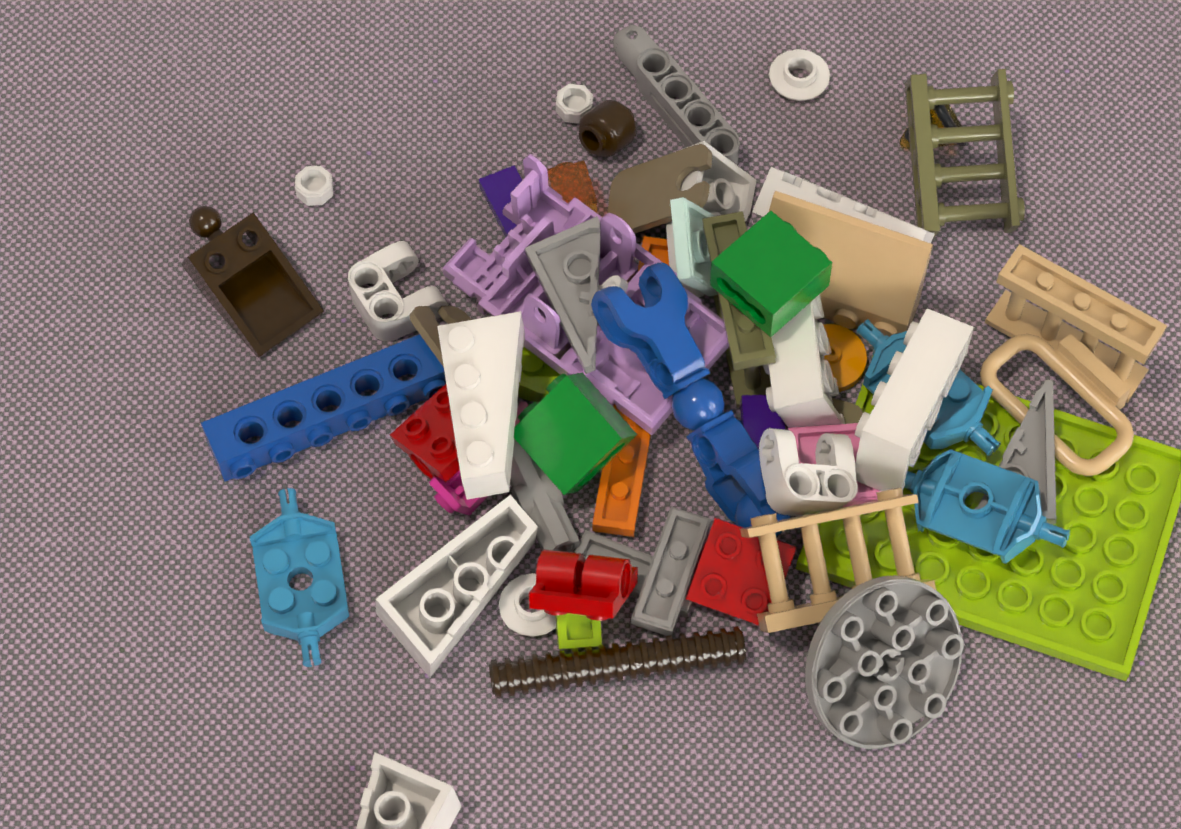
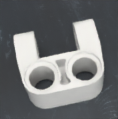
(382, 270)
(816, 486)

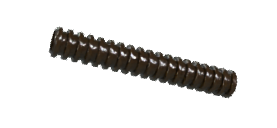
(617, 662)

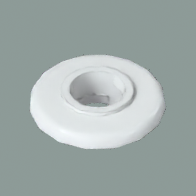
(799, 88)
(515, 617)

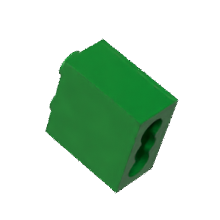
(770, 273)
(572, 432)

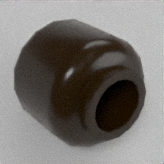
(607, 128)

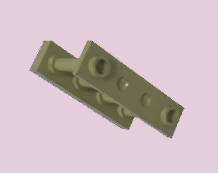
(925, 137)
(747, 343)

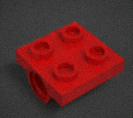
(430, 438)
(733, 573)
(582, 585)

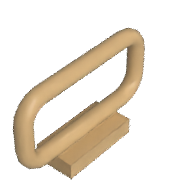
(1086, 376)

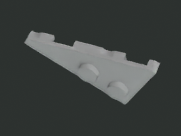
(570, 277)
(1033, 450)

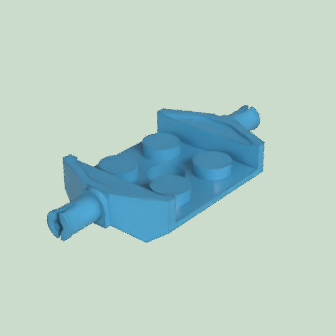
(959, 412)

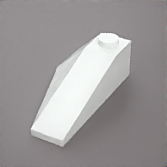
(729, 192)

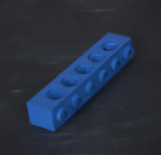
(305, 402)

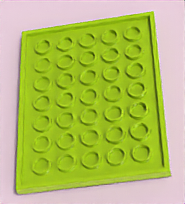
(1063, 602)

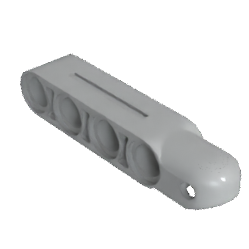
(669, 82)

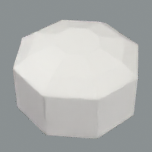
(573, 102)
(314, 185)

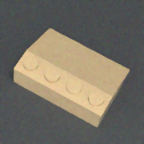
(873, 269)

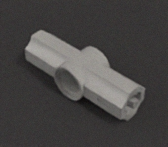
(541, 502)

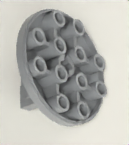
(883, 662)

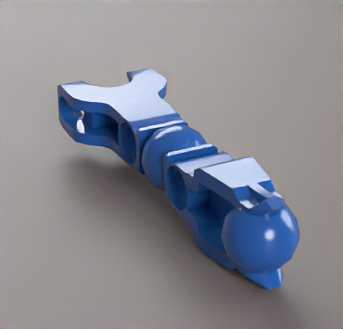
(678, 370)

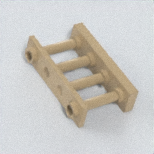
(1078, 303)
(782, 612)

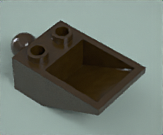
(257, 284)

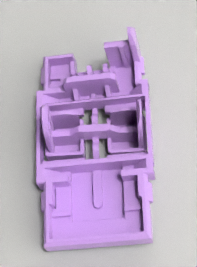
(509, 285)

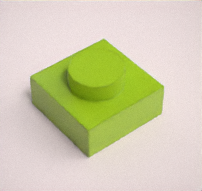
(577, 631)

